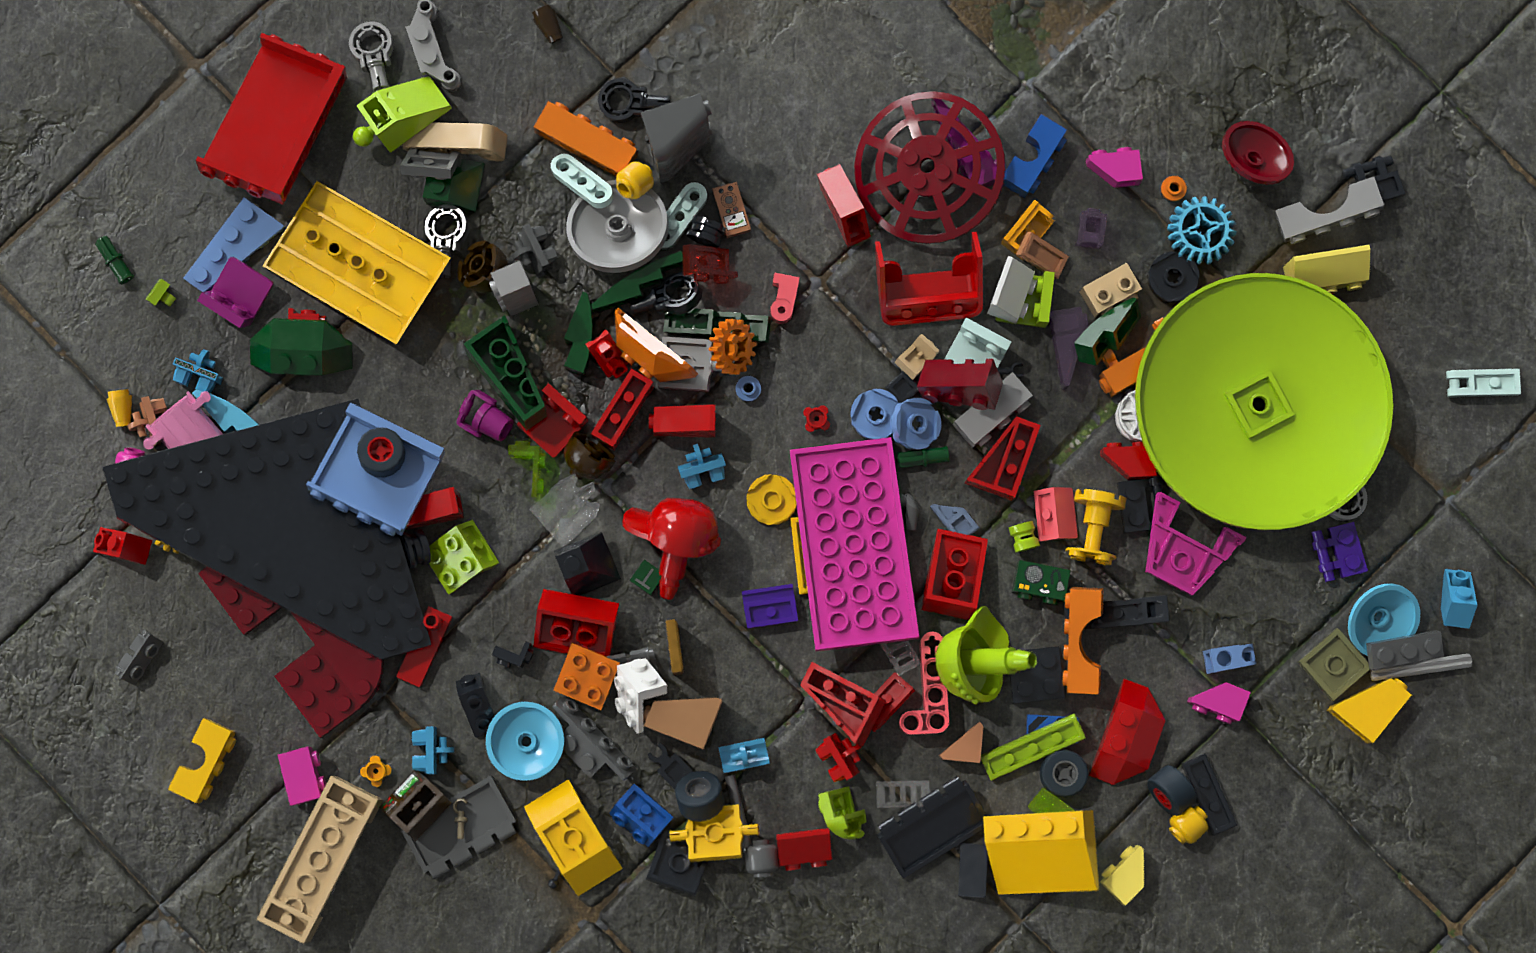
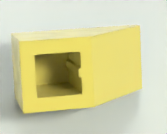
(1127, 876)

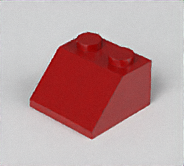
(804, 847)

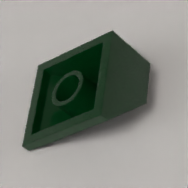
(460, 190)

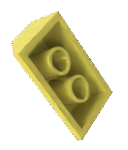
(1333, 269)

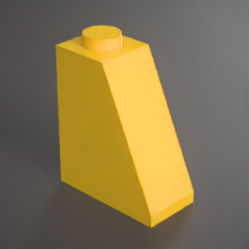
(1371, 709)

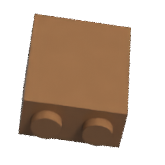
(684, 719)

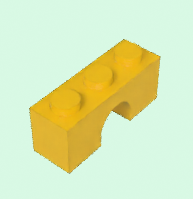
(215, 742)

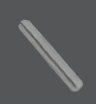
(1422, 667)

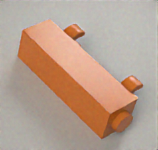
(1121, 374)

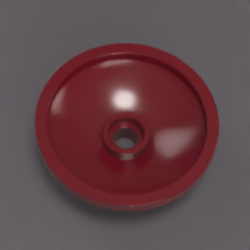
(1257, 152)

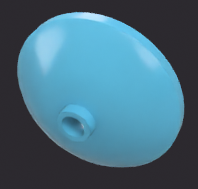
(1396, 615)
(506, 736)

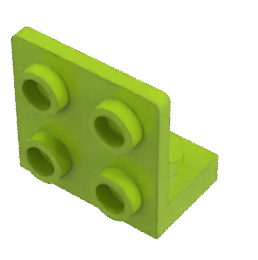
(1039, 302)
(461, 556)

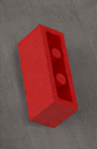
(622, 409)

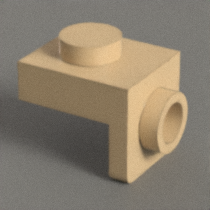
(914, 357)

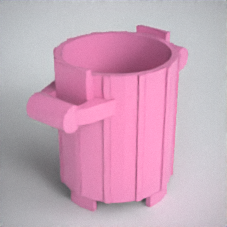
(183, 423)

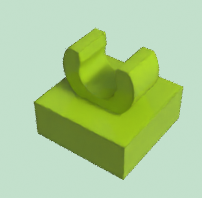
(159, 293)

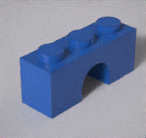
(1046, 138)

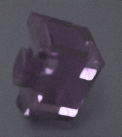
(1098, 221)

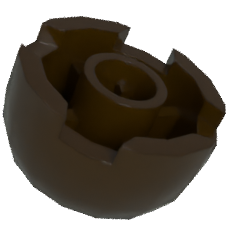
(479, 264)
(587, 458)

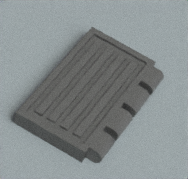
(485, 815)

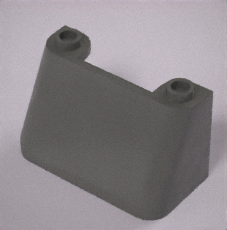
(676, 133)

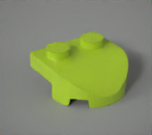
(841, 814)

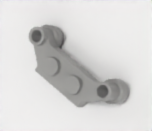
(427, 48)

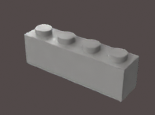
(513, 289)

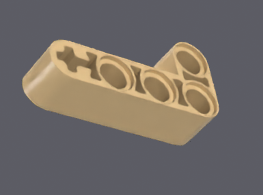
(467, 138)

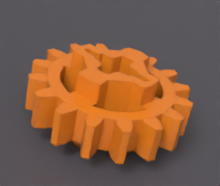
(732, 346)

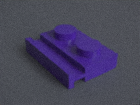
(769, 606)

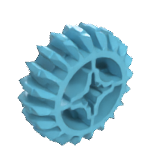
(1221, 223)

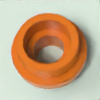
(1170, 195)

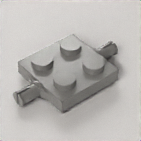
(697, 355)

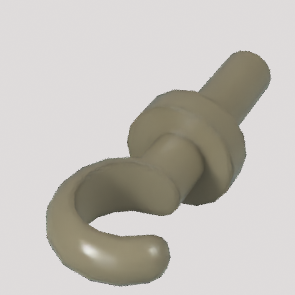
(460, 819)

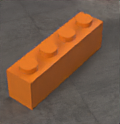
(584, 139)

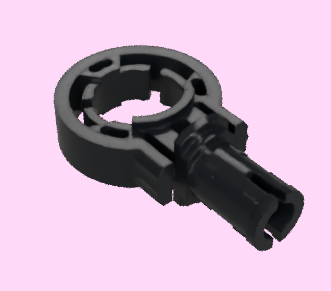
(633, 109)
(661, 297)

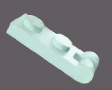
(1484, 382)

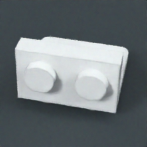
(634, 684)

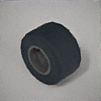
(1063, 765)

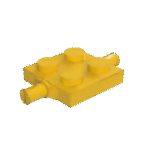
(716, 837)

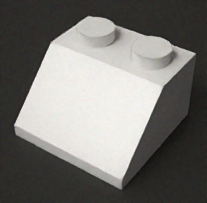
(1011, 291)

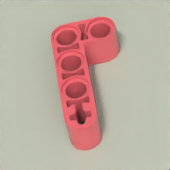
(928, 682)

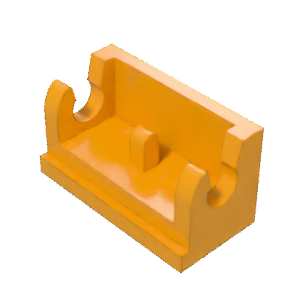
(1034, 220)

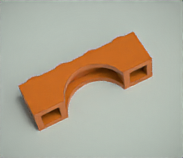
(1082, 673)

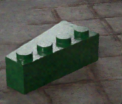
(504, 367)

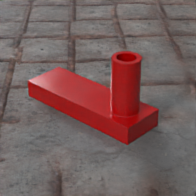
(418, 662)

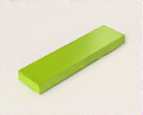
(1032, 746)

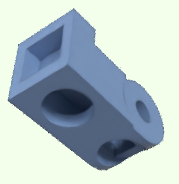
(1229, 658)

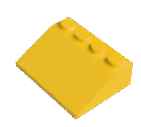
(1042, 852)

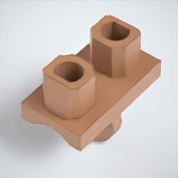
(149, 410)

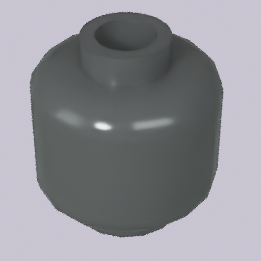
(762, 859)

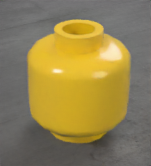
(634, 180)
(1189, 825)

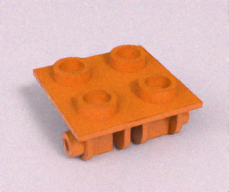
(586, 676)

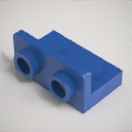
(640, 815)

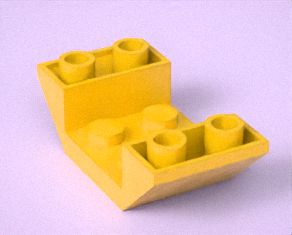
(572, 838)

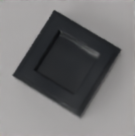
(902, 387)

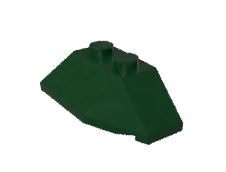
(300, 348)

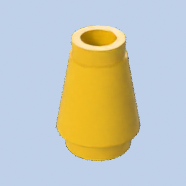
(120, 406)

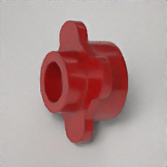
(811, 413)

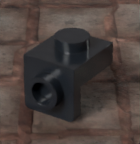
(508, 658)

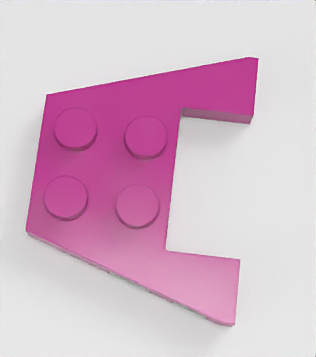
(1179, 558)

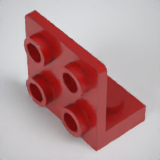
(559, 425)

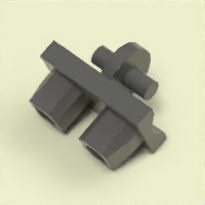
(530, 250)

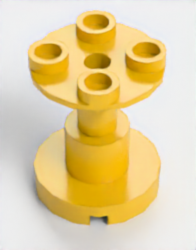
(1096, 517)

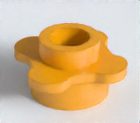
(368, 771)

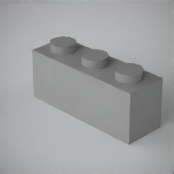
(978, 424)

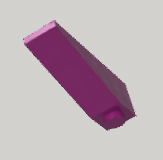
(956, 140)

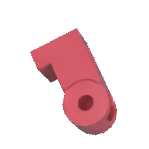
(784, 305)

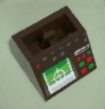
(415, 805)

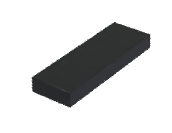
(1209, 794)

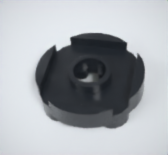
(1166, 290)

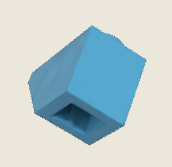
(1458, 599)

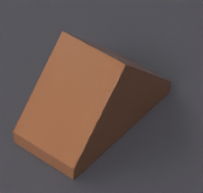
(967, 747)

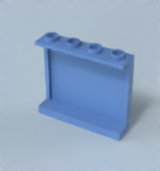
(379, 500)

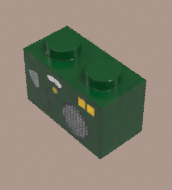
(1040, 582)

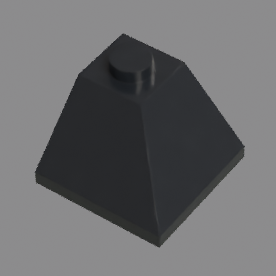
(587, 564)

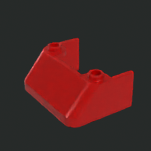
(932, 294)

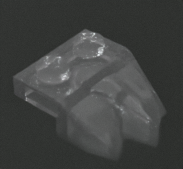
(566, 509)

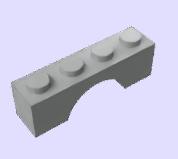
(1297, 221)

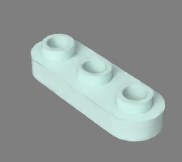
(579, 173)
(688, 208)

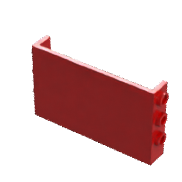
(274, 119)

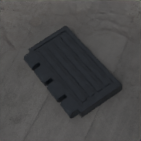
(933, 828)

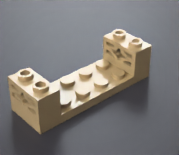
(318, 859)

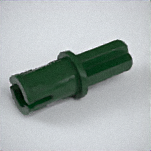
(114, 260)
(923, 457)

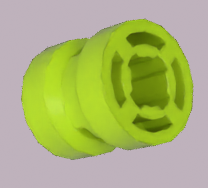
(1021, 531)

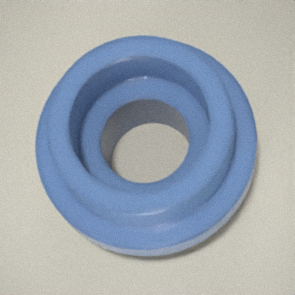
(748, 396)

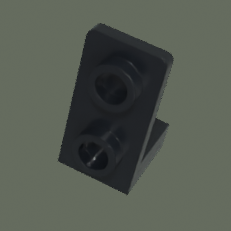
(475, 703)

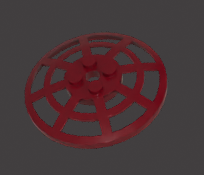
(943, 175)

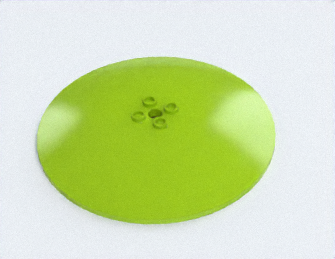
(1320, 389)

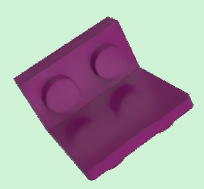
(237, 293)

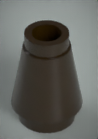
(547, 22)

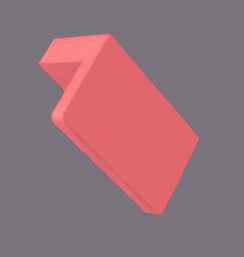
(1055, 514)

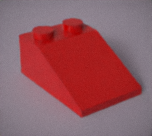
(954, 574)

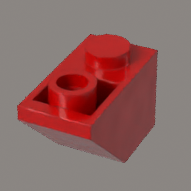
(1129, 461)
(122, 545)

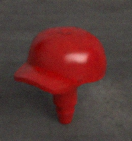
(680, 530)

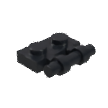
(1388, 183)

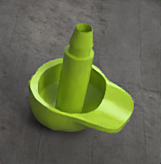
(977, 656)

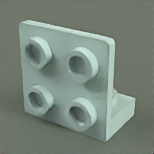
(977, 344)

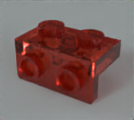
(707, 263)

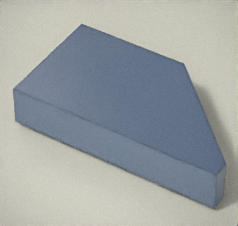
(955, 519)

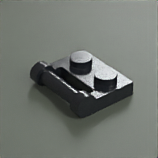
(1135, 515)

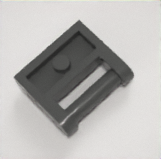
(430, 164)

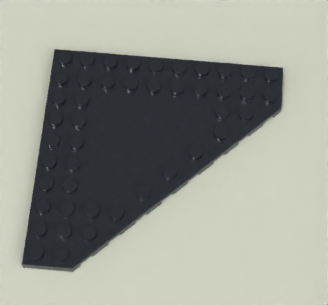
(250, 517)

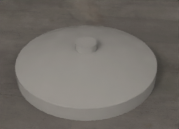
(618, 235)

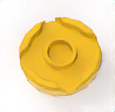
(771, 499)

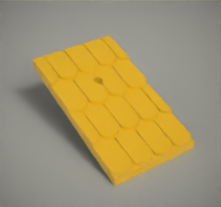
(374, 276)

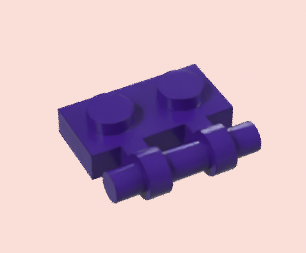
(1346, 549)

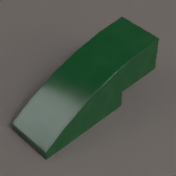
(1107, 332)
(578, 334)

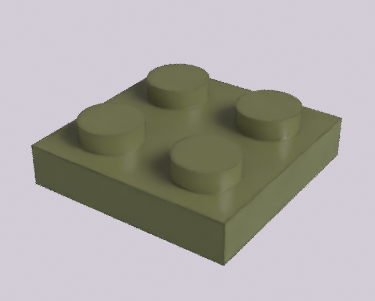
(1334, 664)

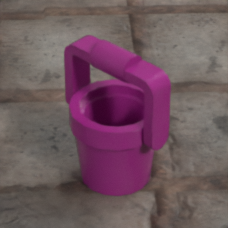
(487, 420)

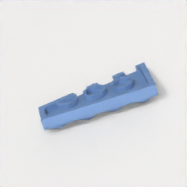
(239, 237)

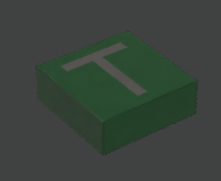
(646, 577)

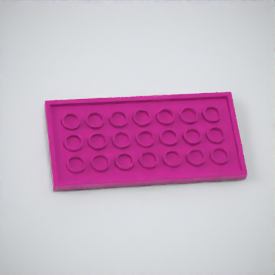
(853, 544)

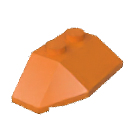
(649, 352)

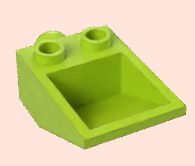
(400, 112)

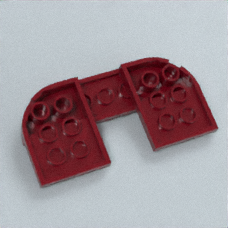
(326, 680)

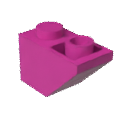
(1118, 167)
(1223, 700)

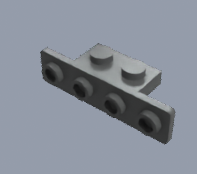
(588, 745)

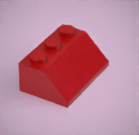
(576, 620)

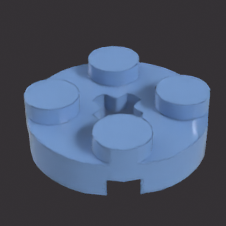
(862, 420)
(902, 423)

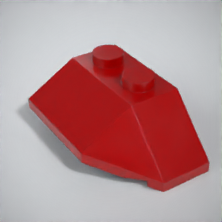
(1129, 735)

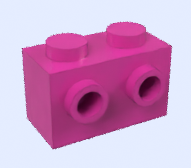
(302, 775)

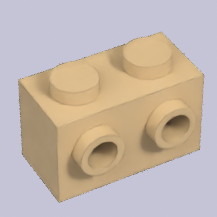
(1110, 290)

